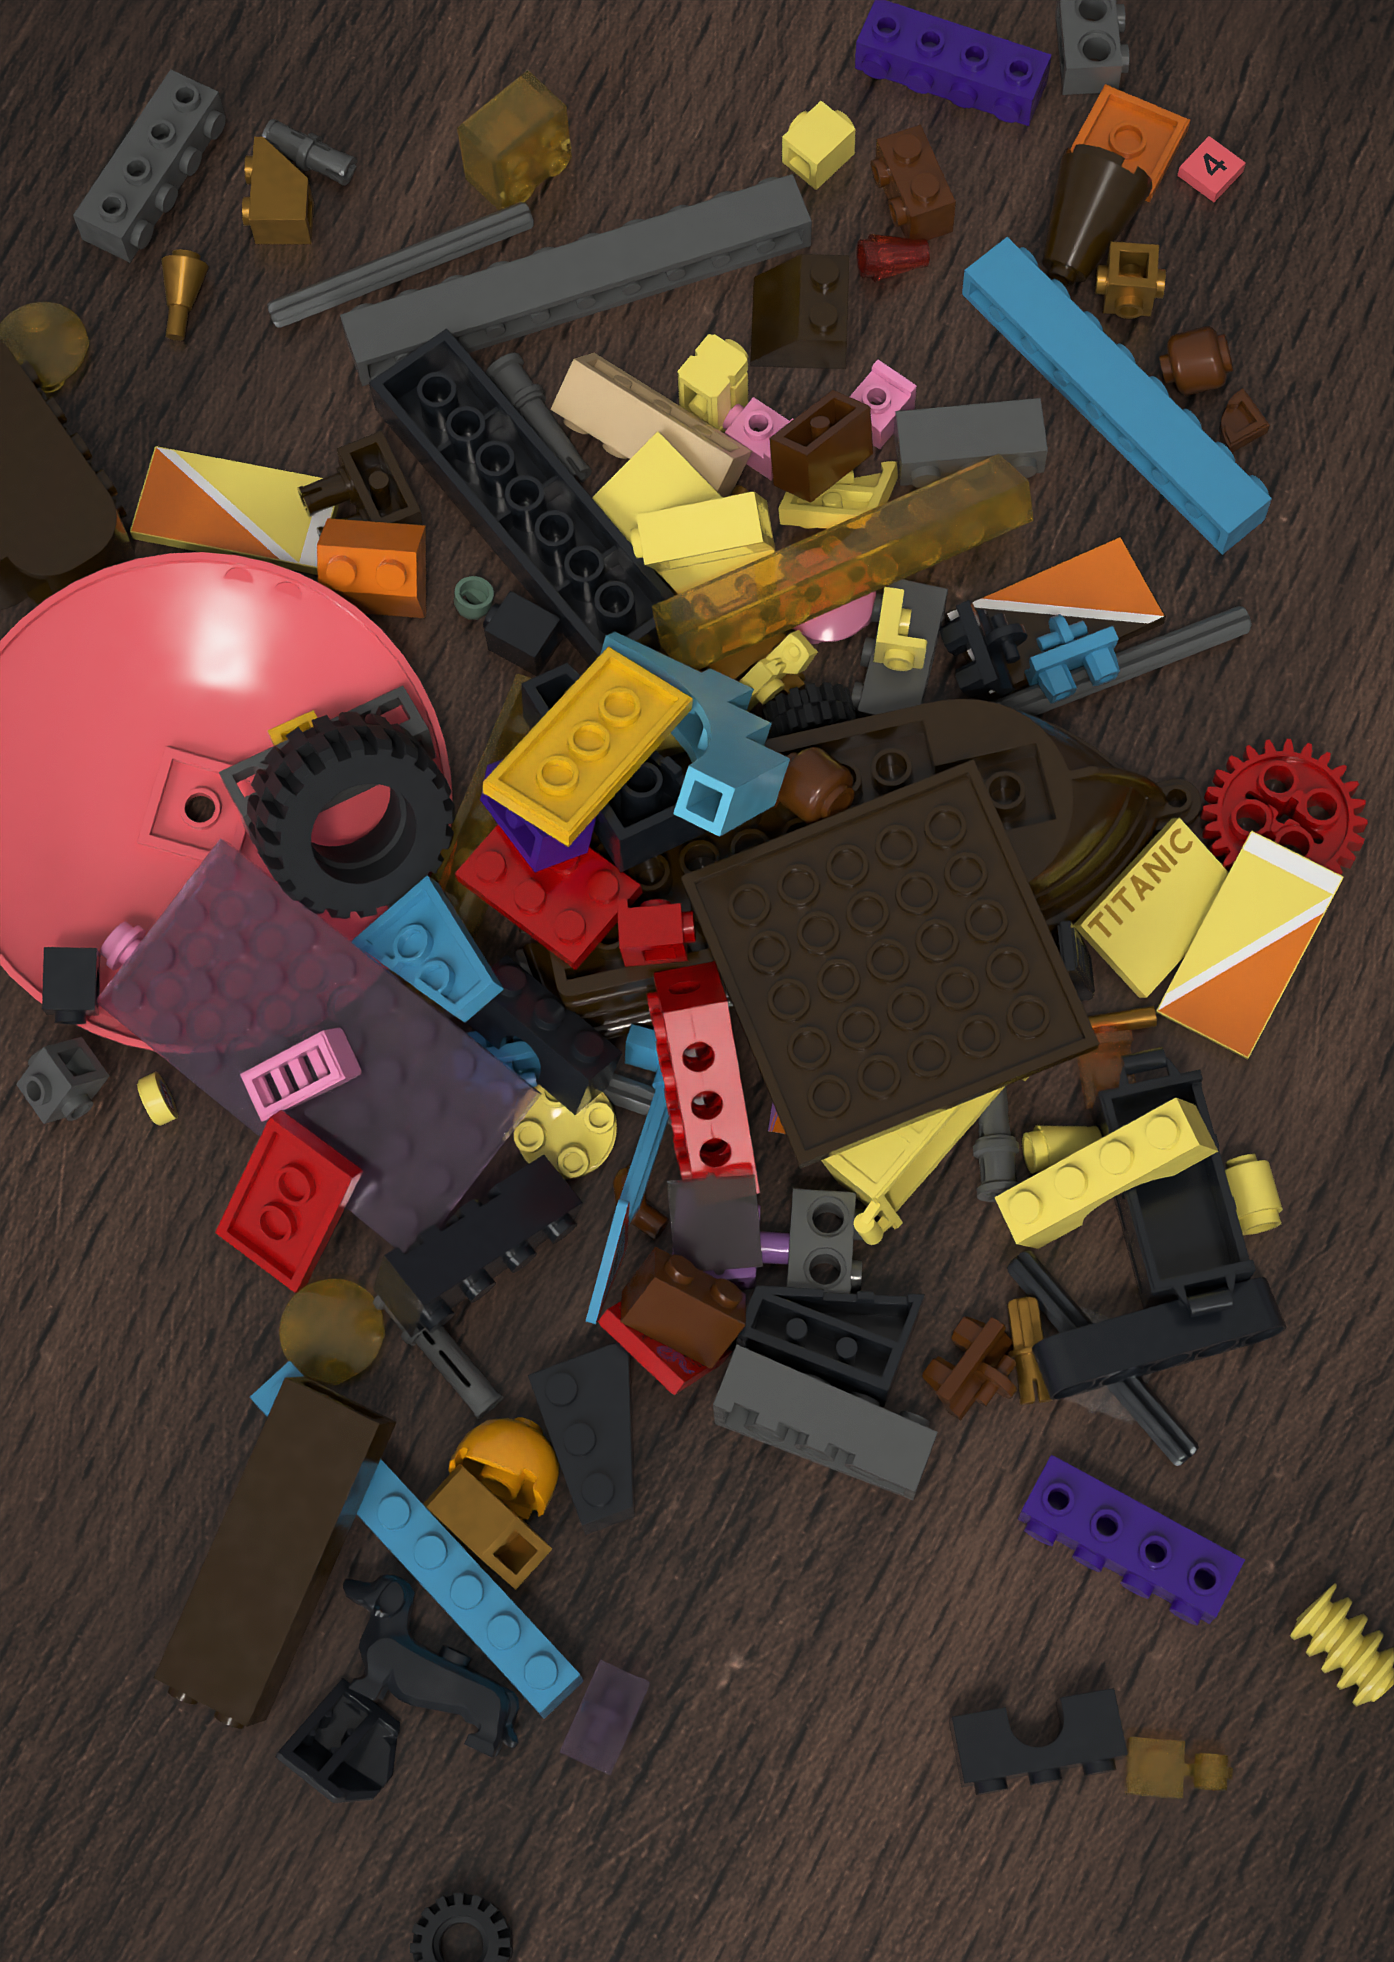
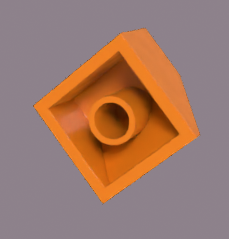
(375, 565)

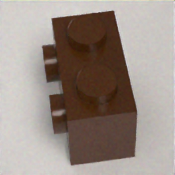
(913, 184)
(821, 445)
(683, 1307)

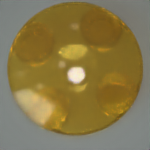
(47, 338)
(331, 1330)

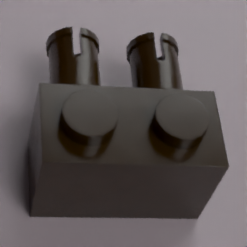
(370, 480)

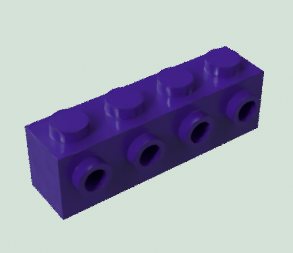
(952, 62)
(1131, 1541)

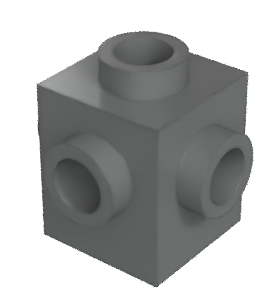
(62, 1080)

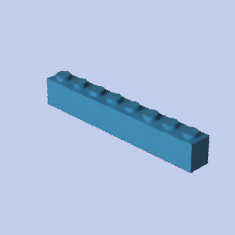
(1116, 395)
(456, 1581)

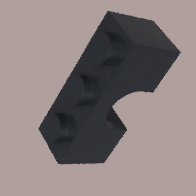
(571, 1053)
(1087, 1737)

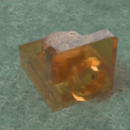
(1102, 1067)

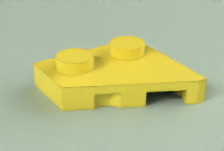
(841, 501)

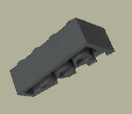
(823, 1423)

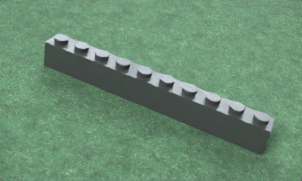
(584, 275)

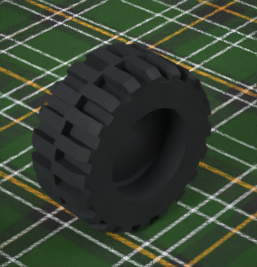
(320, 766)

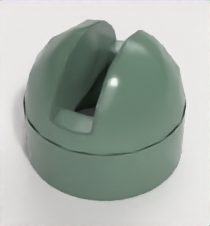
(478, 593)

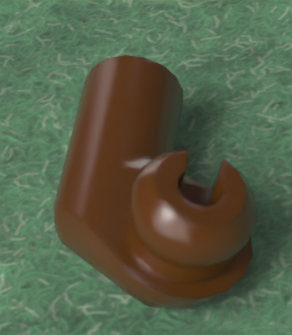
(647, 1218)

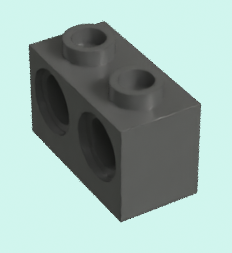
(1086, 40)
(812, 1247)

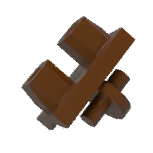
(980, 1370)

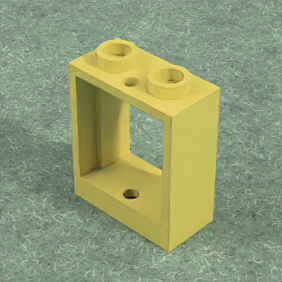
(703, 532)

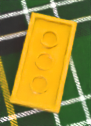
(587, 746)

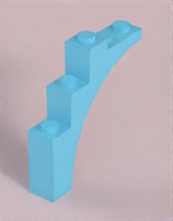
(730, 766)

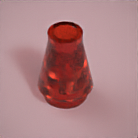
(890, 255)

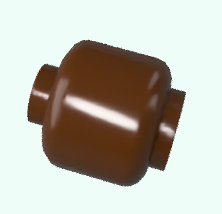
(1196, 360)
(816, 785)

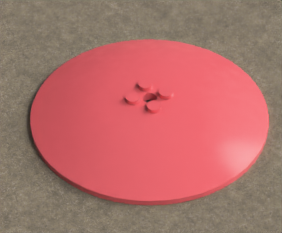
(130, 707)

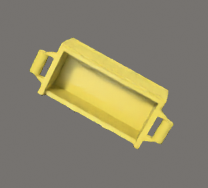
(895, 1164)

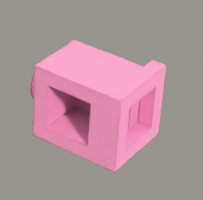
(890, 393)
(740, 426)

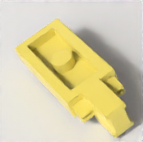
(789, 657)

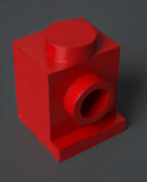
(654, 932)

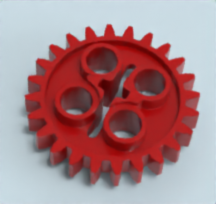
(1308, 785)

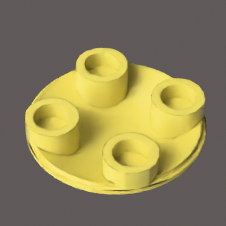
(569, 1141)

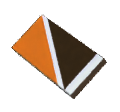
(1094, 586)

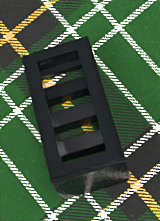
(1076, 959)

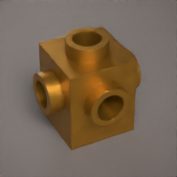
(1130, 279)

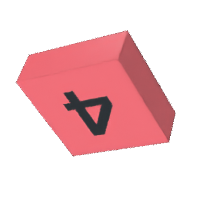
(1211, 169)

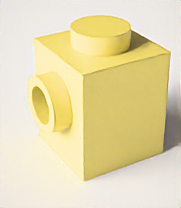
(818, 144)

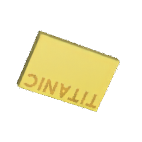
(1154, 908)

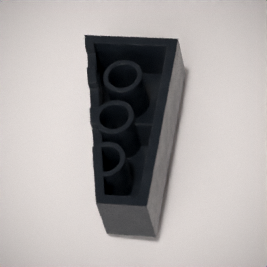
(640, 815)
(476, 1247)

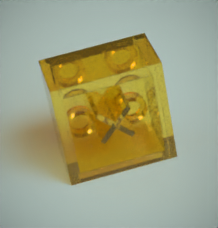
(515, 142)

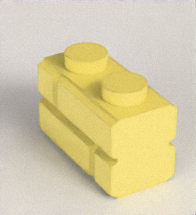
(714, 380)

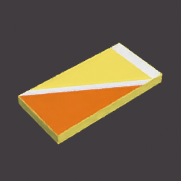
(228, 509)
(1249, 945)

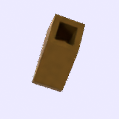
(279, 198)
(487, 1526)

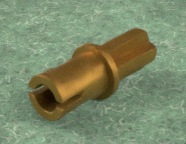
(1025, 1333)

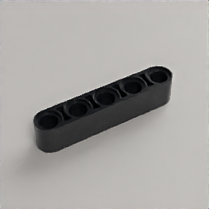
(1154, 1340)

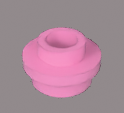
(121, 944)

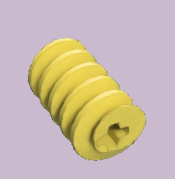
(1347, 1647)

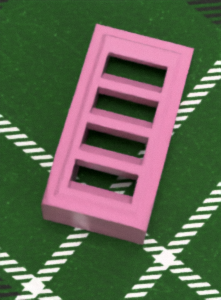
(330, 1058)

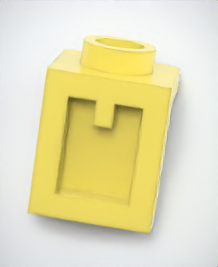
(892, 642)

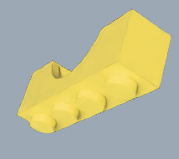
(1137, 1153)

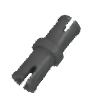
(310, 152)

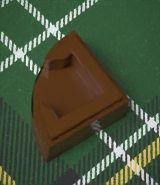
(1241, 422)

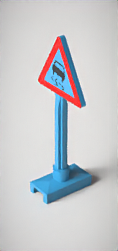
(641, 1053)

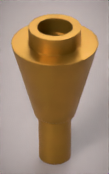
(182, 280)

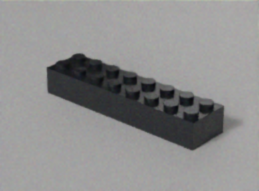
(519, 496)

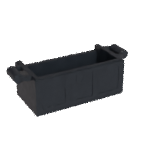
(1180, 1226)

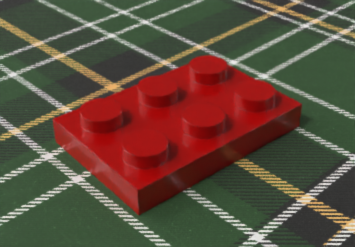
(560, 906)
(288, 1201)

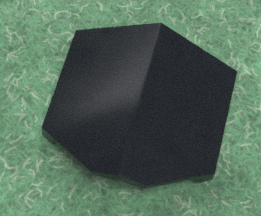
(344, 1747)

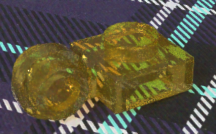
(1159, 1769)

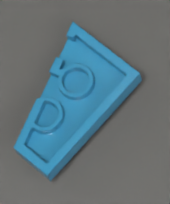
(432, 950)

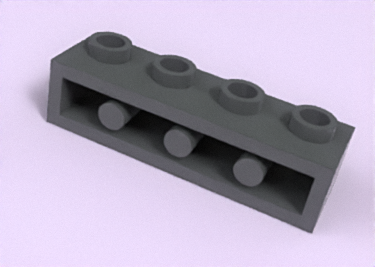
(150, 166)

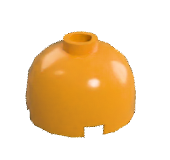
(511, 1462)

